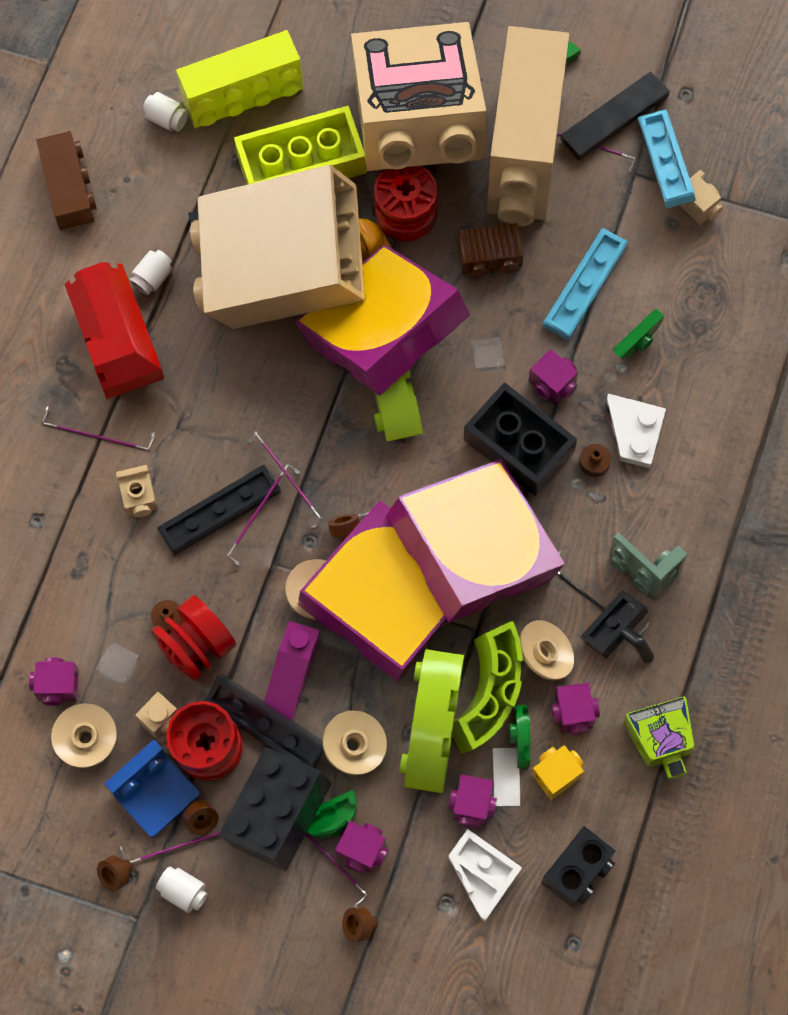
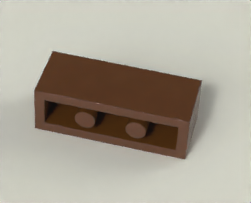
(66, 180)

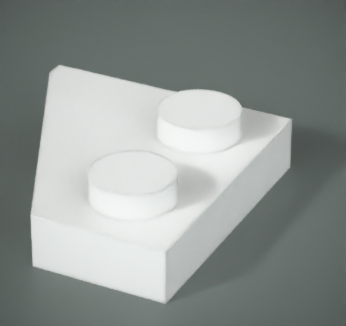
(635, 429)
(483, 872)

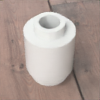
(165, 112)
(151, 272)
(182, 889)

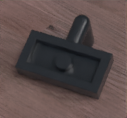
(616, 625)

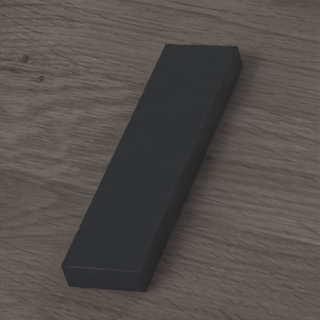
(614, 115)
(218, 510)
(265, 722)

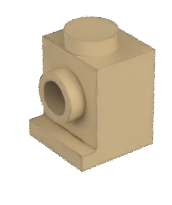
(707, 200)
(132, 480)
(156, 716)

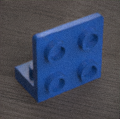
(152, 789)

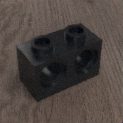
(572, 863)

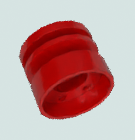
(406, 216)
(193, 638)
(187, 738)

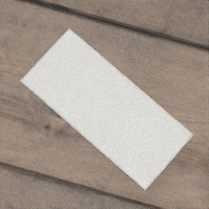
(506, 777)

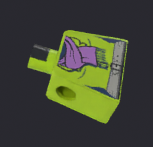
(662, 735)

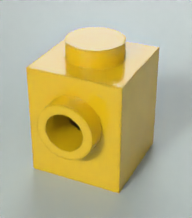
(558, 771)

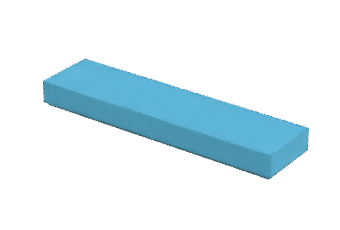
(666, 159)
(585, 284)

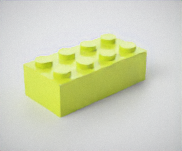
(240, 79)
(301, 146)

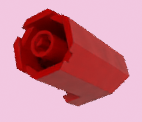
(113, 329)

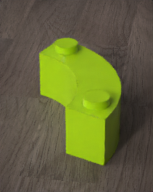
(398, 411)
(497, 688)
(432, 721)

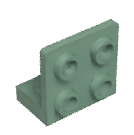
(646, 576)

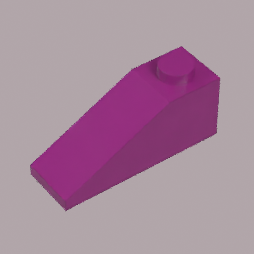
(292, 668)

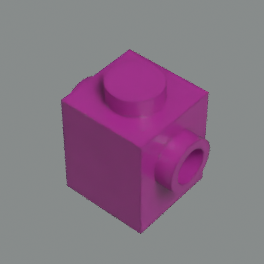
(553, 377)
(54, 681)
(575, 709)
(472, 801)
(362, 847)

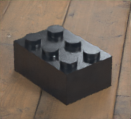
(520, 436)
(275, 808)

